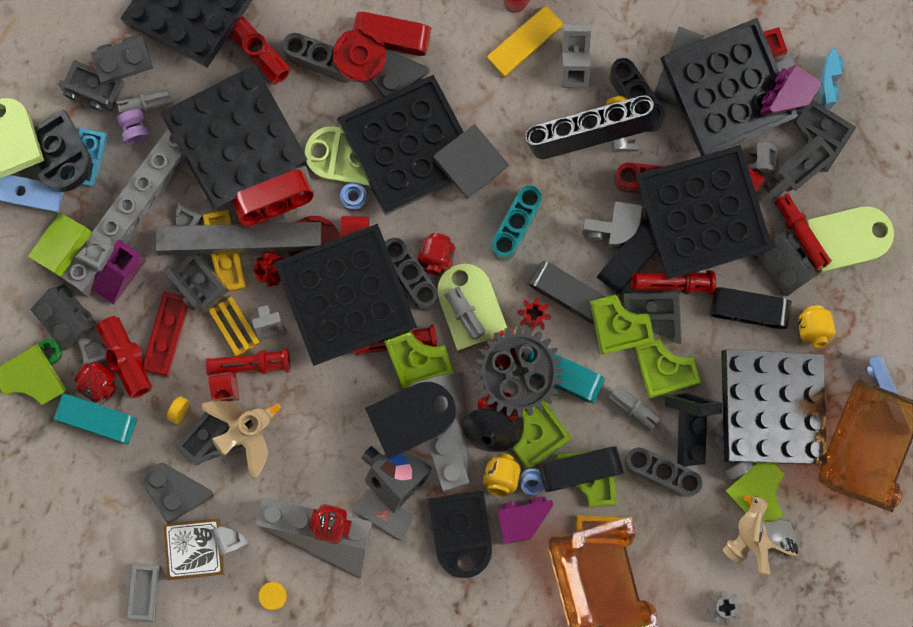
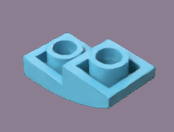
(830, 73)
(95, 143)

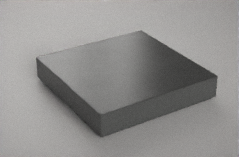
(470, 161)

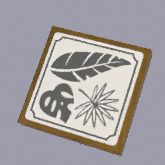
(192, 550)

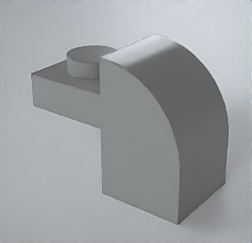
(575, 55)
(622, 227)

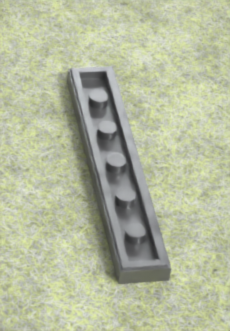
(238, 238)

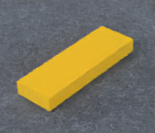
(525, 41)
(226, 265)

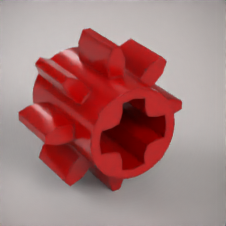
(266, 270)
(540, 311)

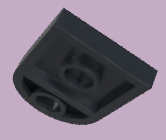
(62, 152)
(409, 417)
(461, 531)

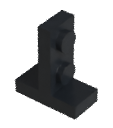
(692, 425)

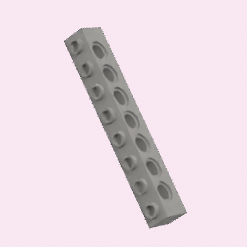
(130, 207)

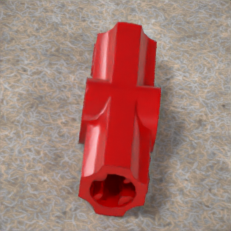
(266, 58)
(124, 357)

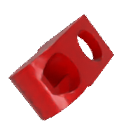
(224, 387)

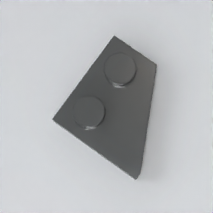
(398, 73)
(831, 127)
(661, 306)
(198, 442)
(173, 491)

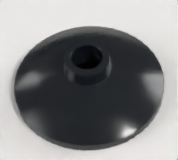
(490, 430)

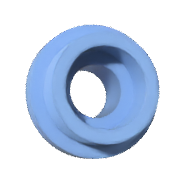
(353, 188)
(528, 486)

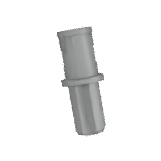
(145, 102)
(465, 313)
(634, 407)

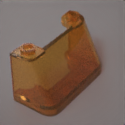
(870, 446)
(598, 577)

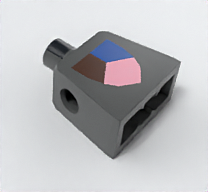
(394, 478)

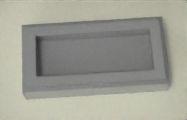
(143, 592)

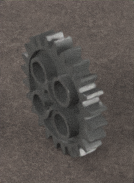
(542, 364)

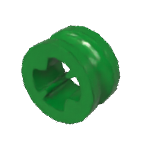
(54, 345)

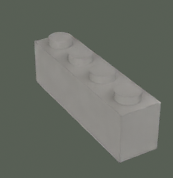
(450, 448)
(292, 524)

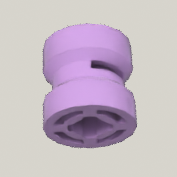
(133, 127)

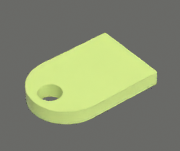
(17, 139)
(338, 162)
(849, 236)
(478, 294)

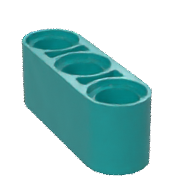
(517, 210)
(576, 379)
(95, 419)

